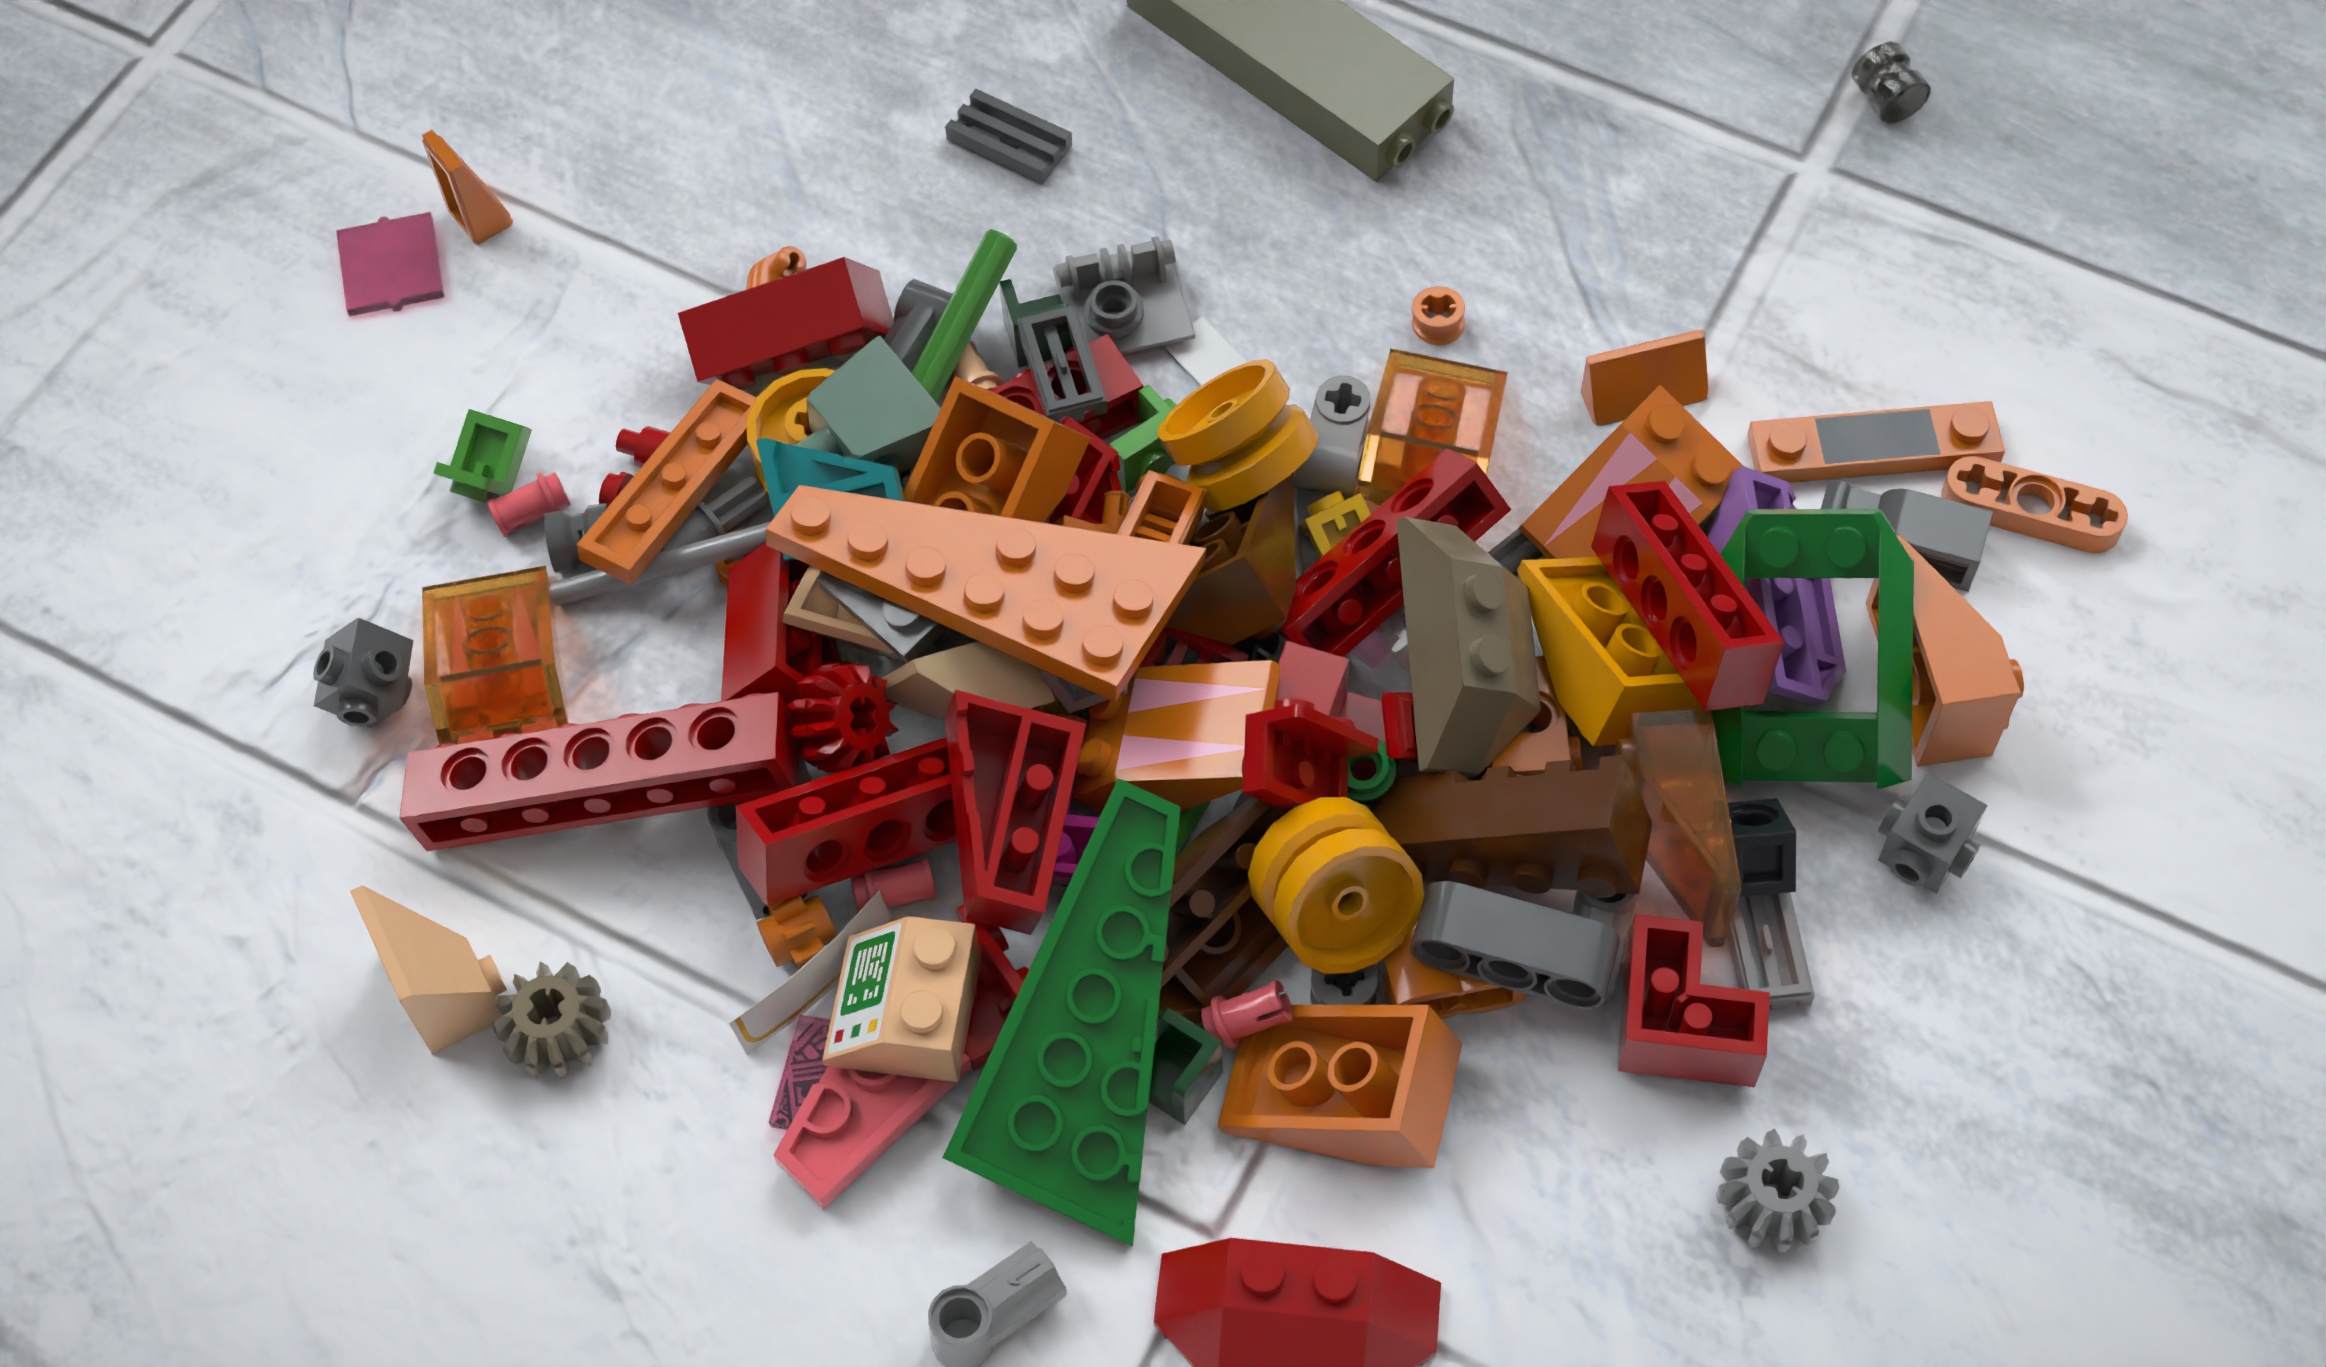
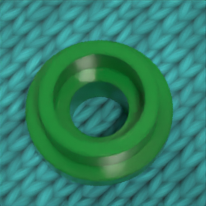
(1381, 781)

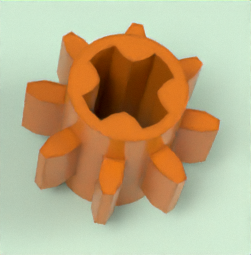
(796, 930)

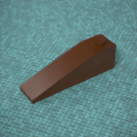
(1246, 570)

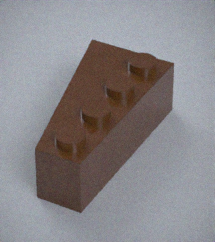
(1524, 830)

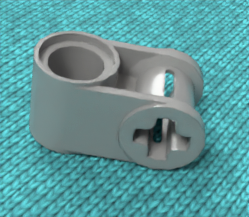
(1342, 426)

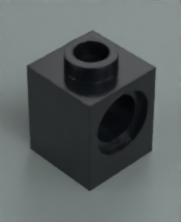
(1763, 847)

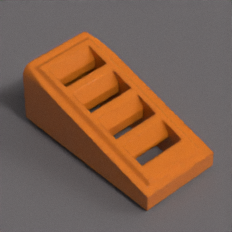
(464, 192)
(1169, 500)

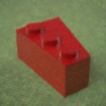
(787, 323)
(758, 646)
(1010, 804)

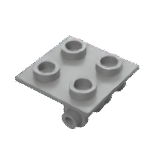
(1150, 273)

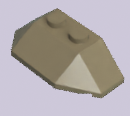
(1465, 648)

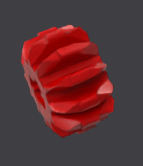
(842, 717)

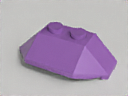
(1796, 607)

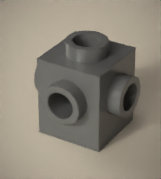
(363, 673)
(1931, 834)

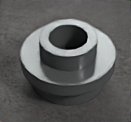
(1110, 297)

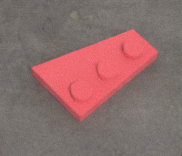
(850, 1124)

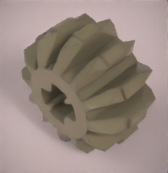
(525, 1017)

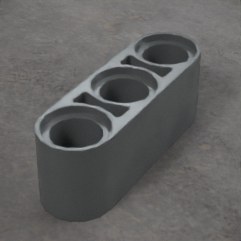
(1515, 944)

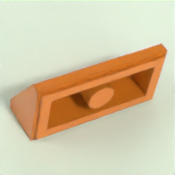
(1626, 376)

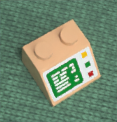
(905, 999)

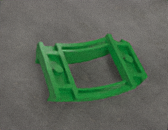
(1827, 744)

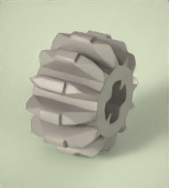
(1795, 1177)

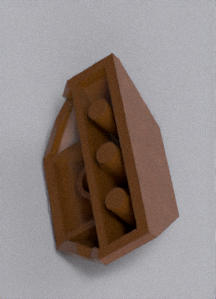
(1215, 927)

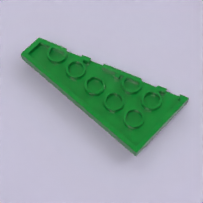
(1074, 1061)

